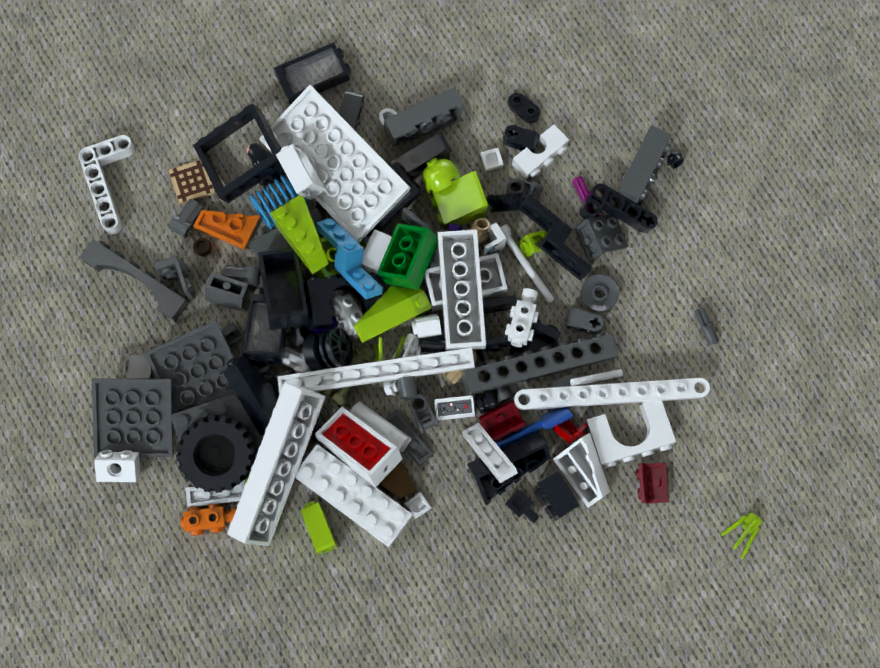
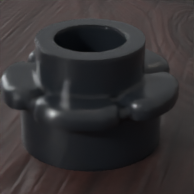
(675, 160)

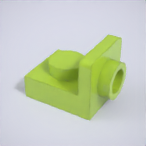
(529, 243)

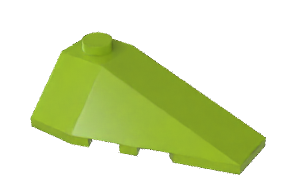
(391, 310)

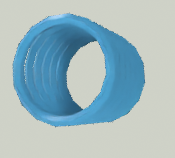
(270, 223)

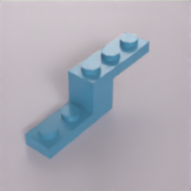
(349, 258)

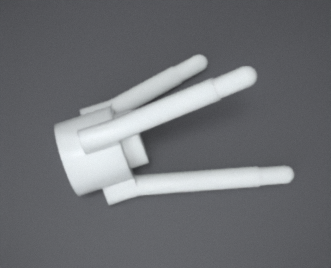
(410, 345)

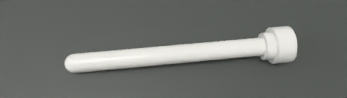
(525, 263)

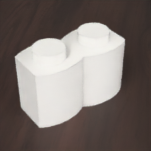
(426, 326)

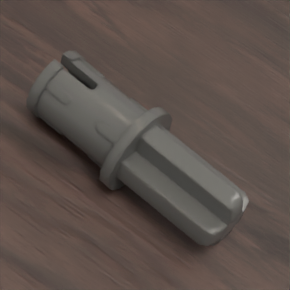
(706, 326)

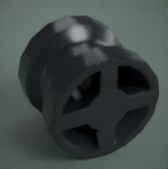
(484, 402)

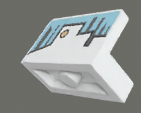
(497, 240)

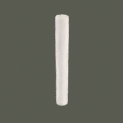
(596, 377)

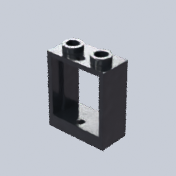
(497, 305)

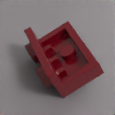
(502, 421)
(653, 483)

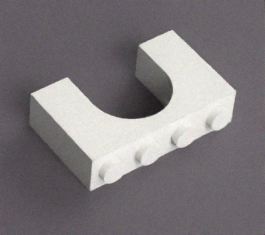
(658, 436)

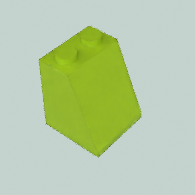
(460, 201)

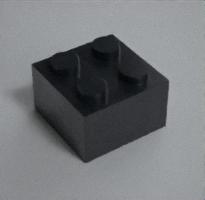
(556, 496)

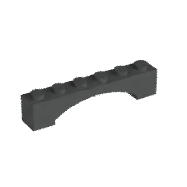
(100, 257)

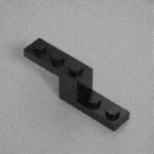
(554, 237)

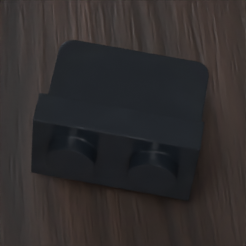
(542, 337)

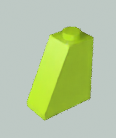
(318, 528)

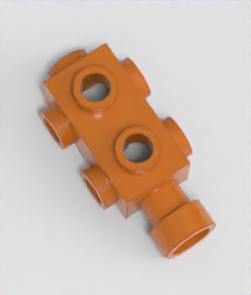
(204, 521)

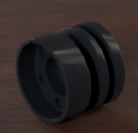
(328, 349)

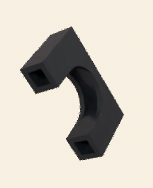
(318, 298)

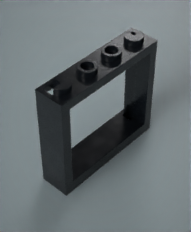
(252, 176)

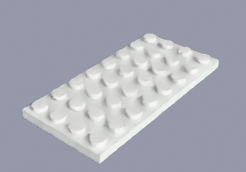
(355, 177)

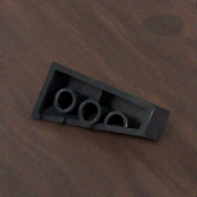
(524, 454)

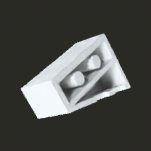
(583, 470)

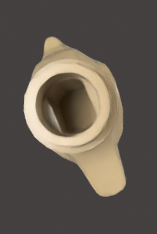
(482, 226)

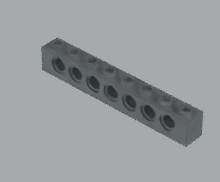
(604, 343)

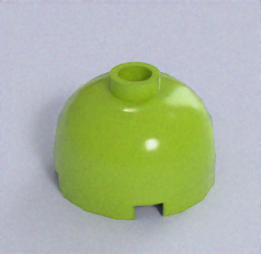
(439, 174)

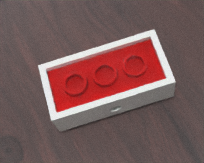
(359, 446)

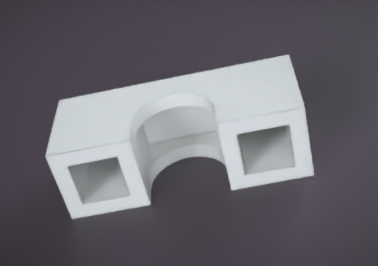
(529, 163)

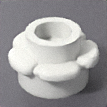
(391, 387)

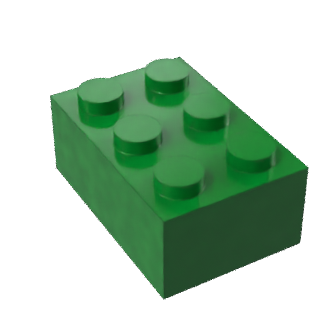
(407, 256)

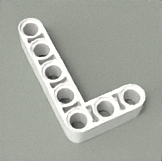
(100, 182)

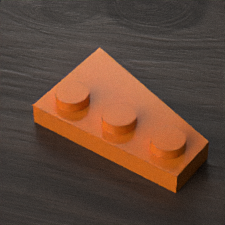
(230, 228)

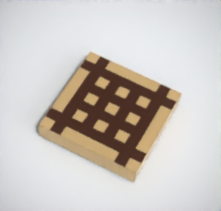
(191, 182)

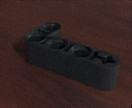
(619, 212)

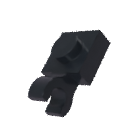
(520, 504)

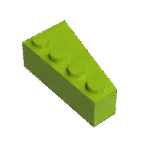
(299, 230)

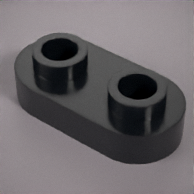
(522, 108)

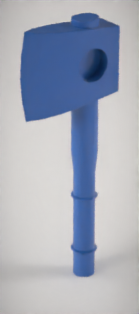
(547, 421)

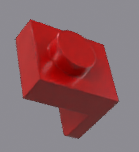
(570, 431)

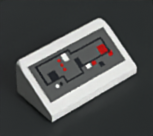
(454, 407)

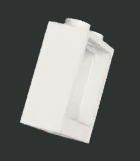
(300, 172)

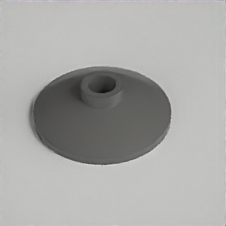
(602, 284)

